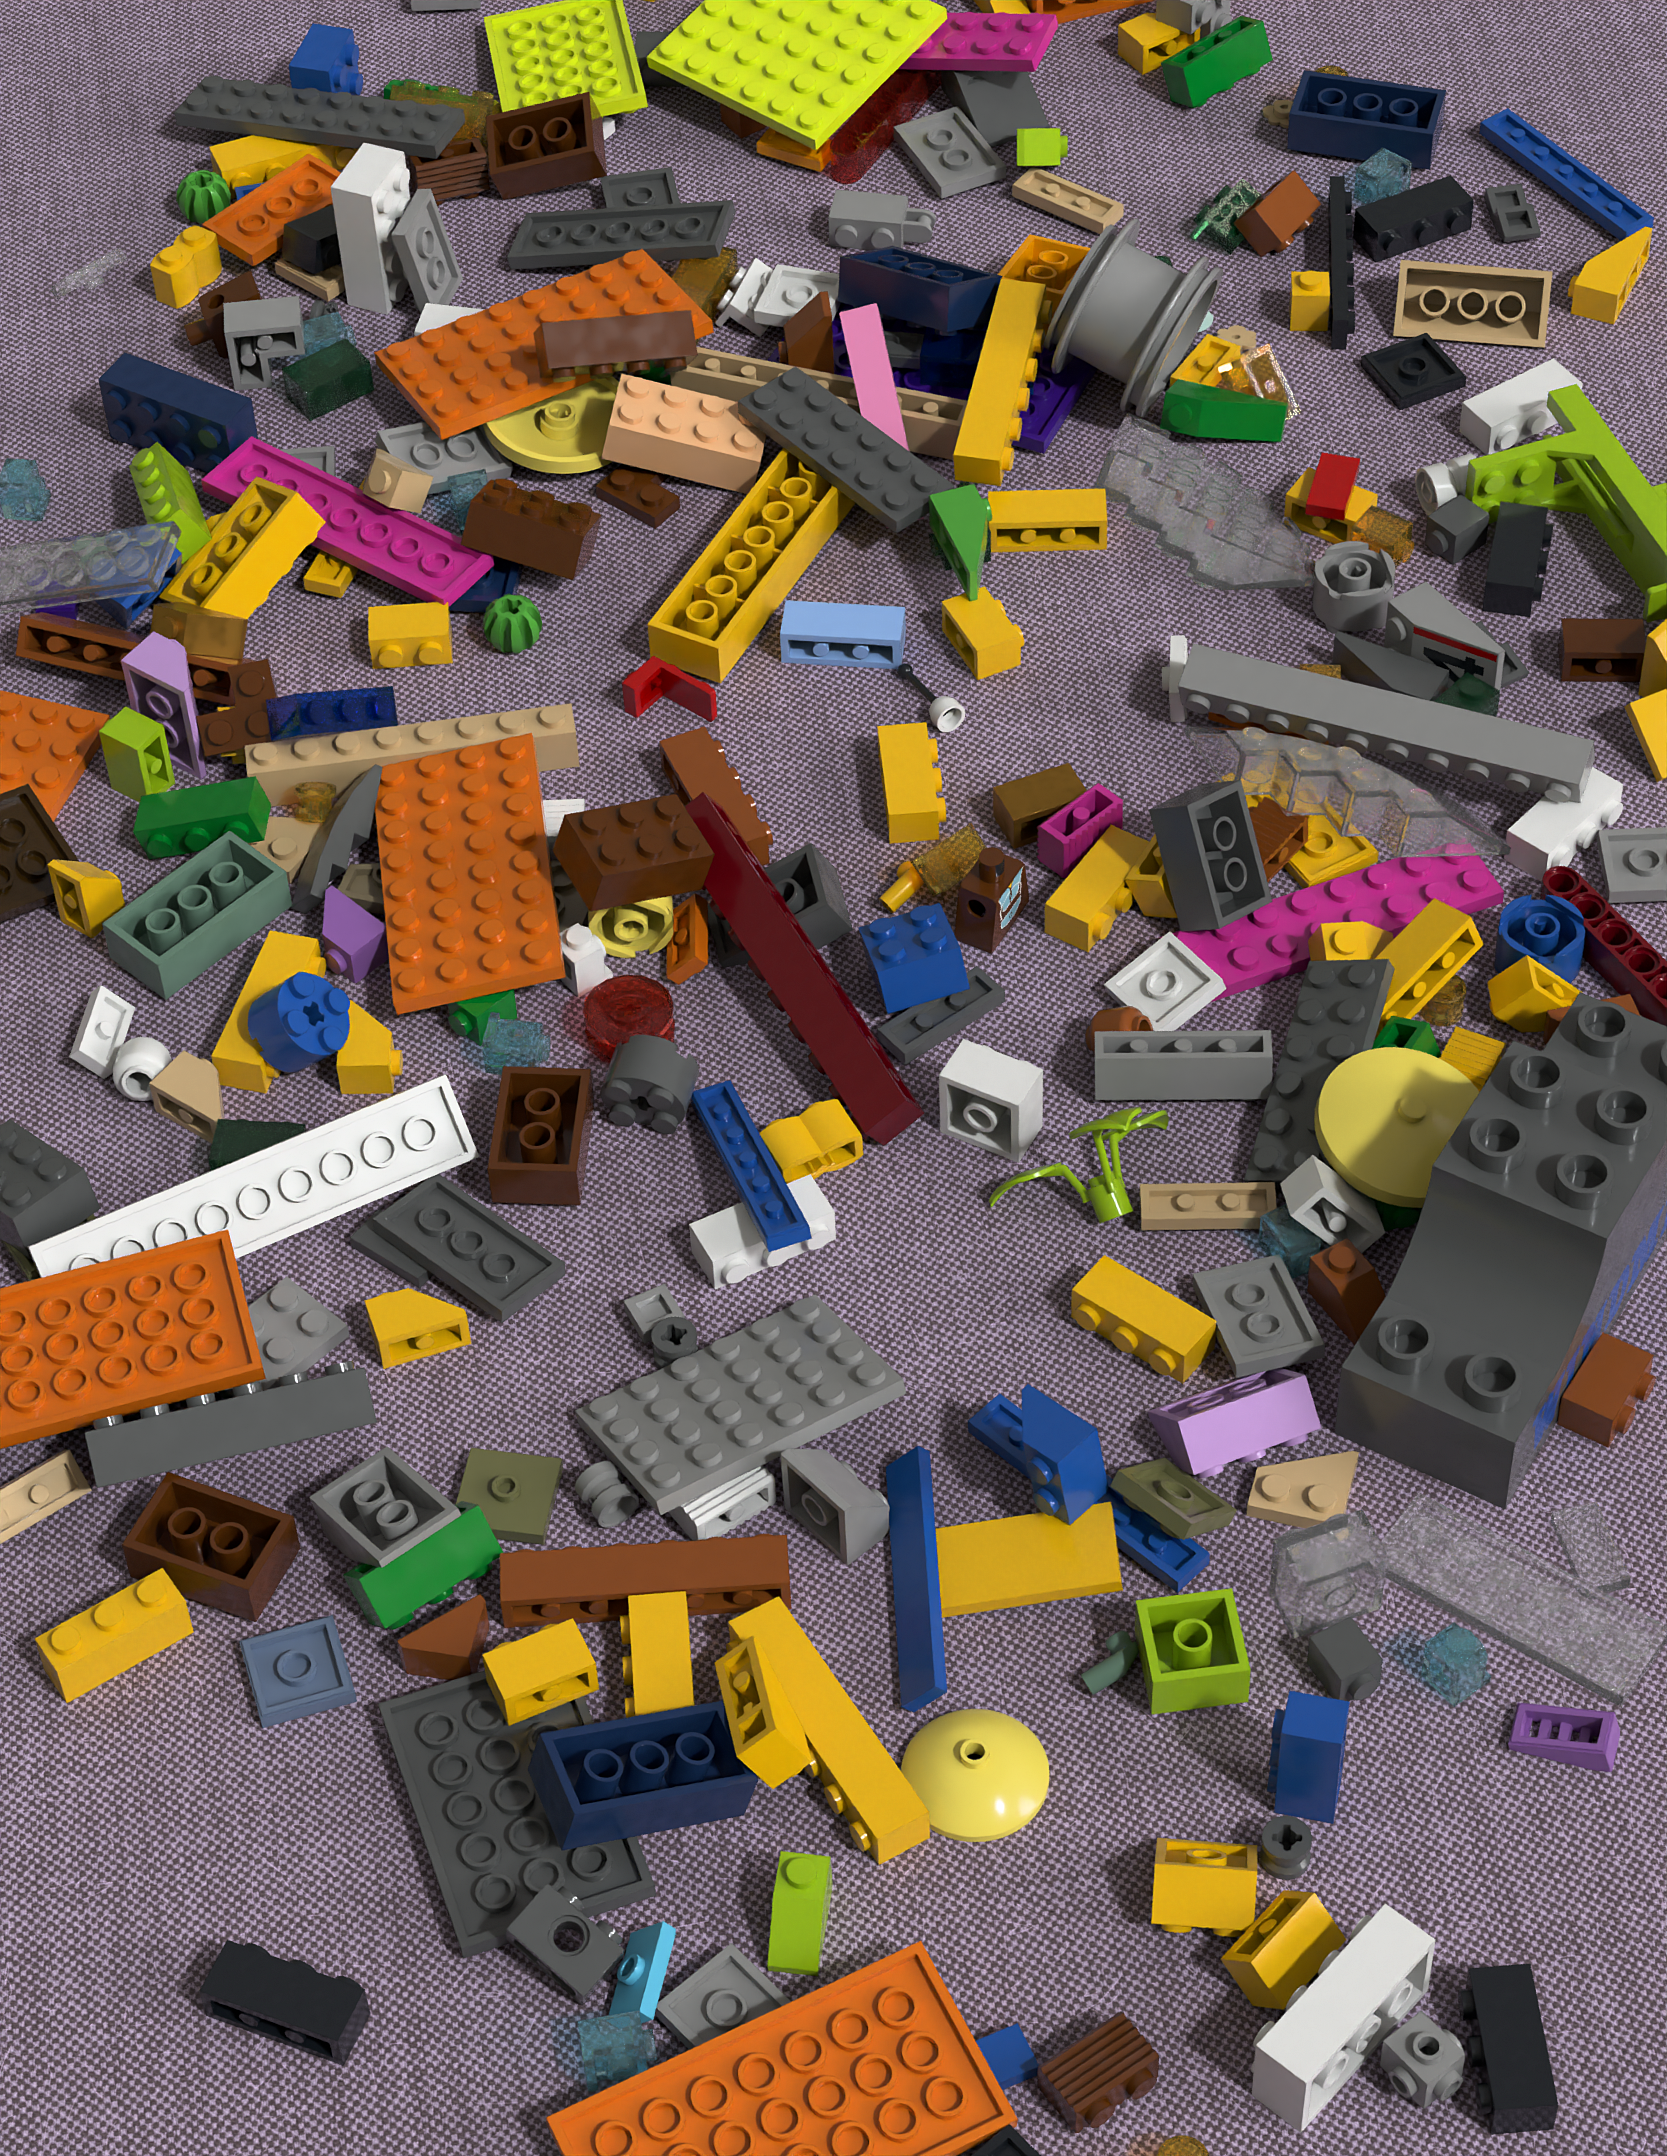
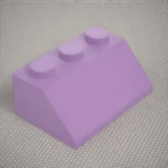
(163, 691)
(1236, 1421)

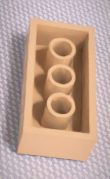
(683, 435)

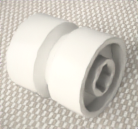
(1441, 482)

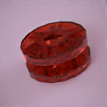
(624, 1009)

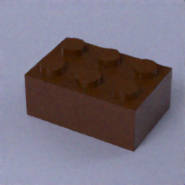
(546, 146)
(531, 528)
(633, 852)
(541, 1135)
(213, 1545)

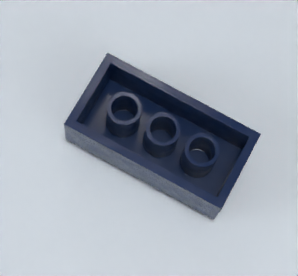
(1363, 115)
(918, 289)
(182, 413)
(640, 1775)

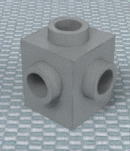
(1423, 2060)

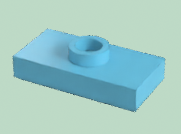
(643, 1971)

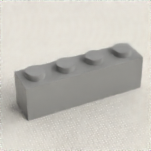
(1183, 1065)

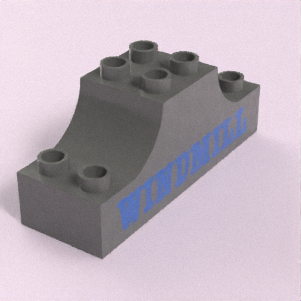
(1519, 1255)

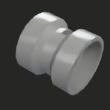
(603, 1489)

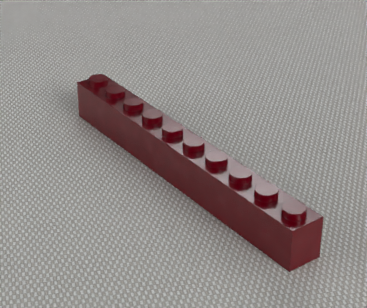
(801, 981)

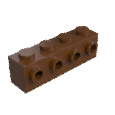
(615, 345)

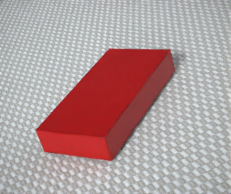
(1332, 486)

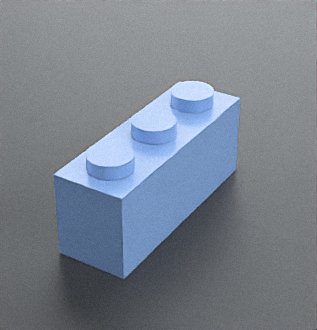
(842, 634)

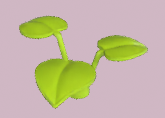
(1108, 1189)

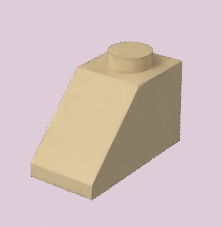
(396, 482)
(189, 1094)

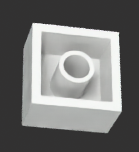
(991, 1100)

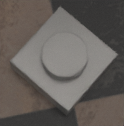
(650, 1308)

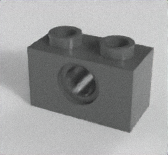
(574, 1971)

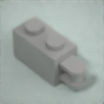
(876, 221)

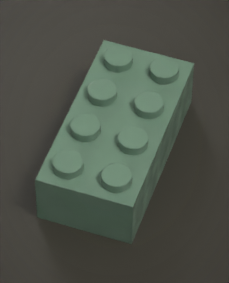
(197, 914)

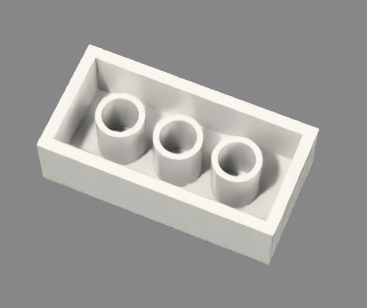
(367, 207)
(1341, 2016)

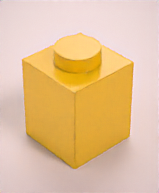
(1309, 301)

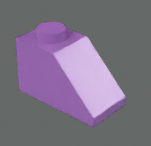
(352, 937)

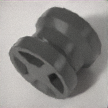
(665, 1335)
(1281, 1859)

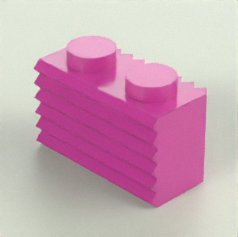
(1077, 827)

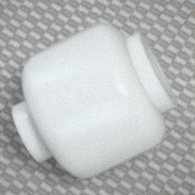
(137, 1065)

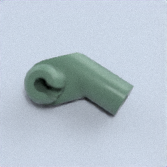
(1113, 1667)

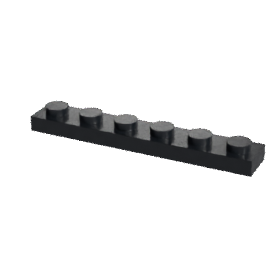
(1340, 271)

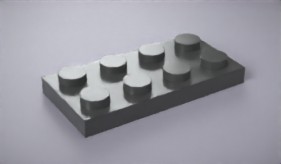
(469, 1247)

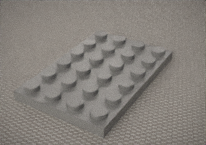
(739, 1403)

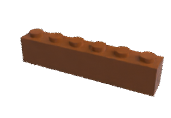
(102, 648)
(596, 1581)

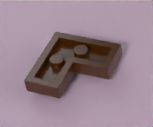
(639, 494)
(249, 721)

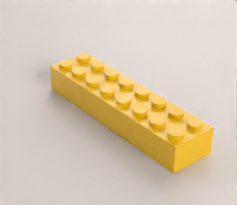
(747, 569)

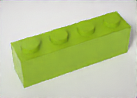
(169, 496)

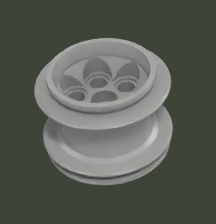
(1131, 315)

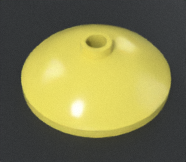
(980, 1796)

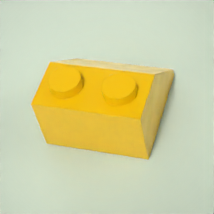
(1204, 1886)

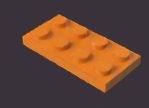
(256, 222)

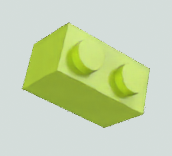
(136, 755)

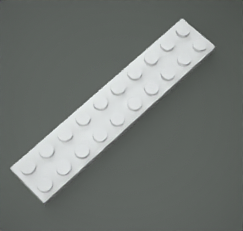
(284, 1184)

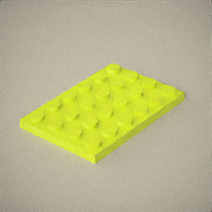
(566, 52)

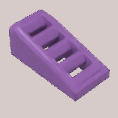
(1580, 1753)

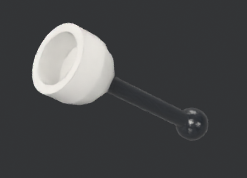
(944, 711)

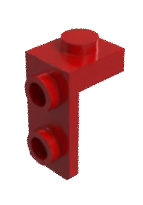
(661, 679)

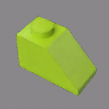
(1040, 146)
(799, 1913)

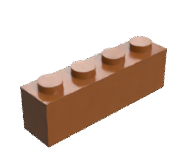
(699, 765)

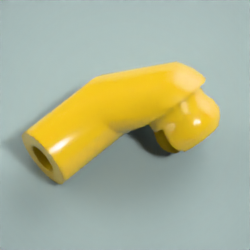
(903, 888)

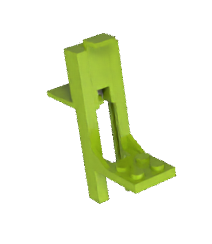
(1597, 482)

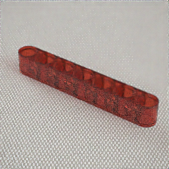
(871, 127)

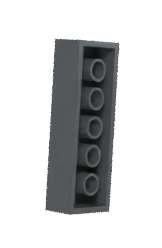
(229, 1426)

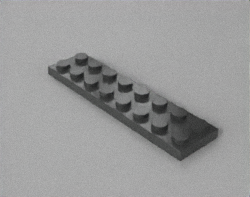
(319, 116)

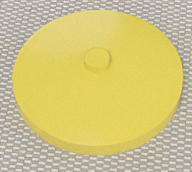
(560, 432)
(1389, 1120)

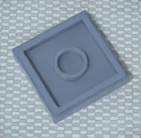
(297, 1671)

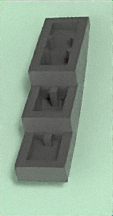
(340, 834)

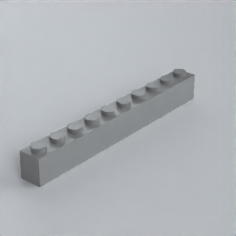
(1387, 723)

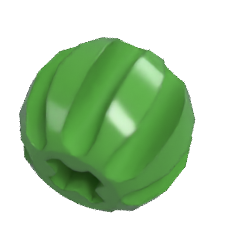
(202, 195)
(512, 623)

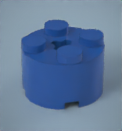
(1545, 931)
(299, 1022)

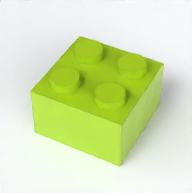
(1192, 1651)

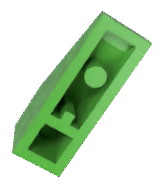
(960, 527)

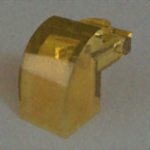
(949, 860)

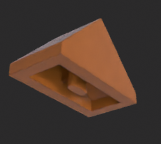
(449, 1644)

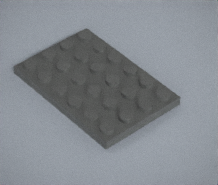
(486, 1818)

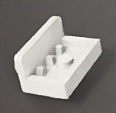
(741, 302)

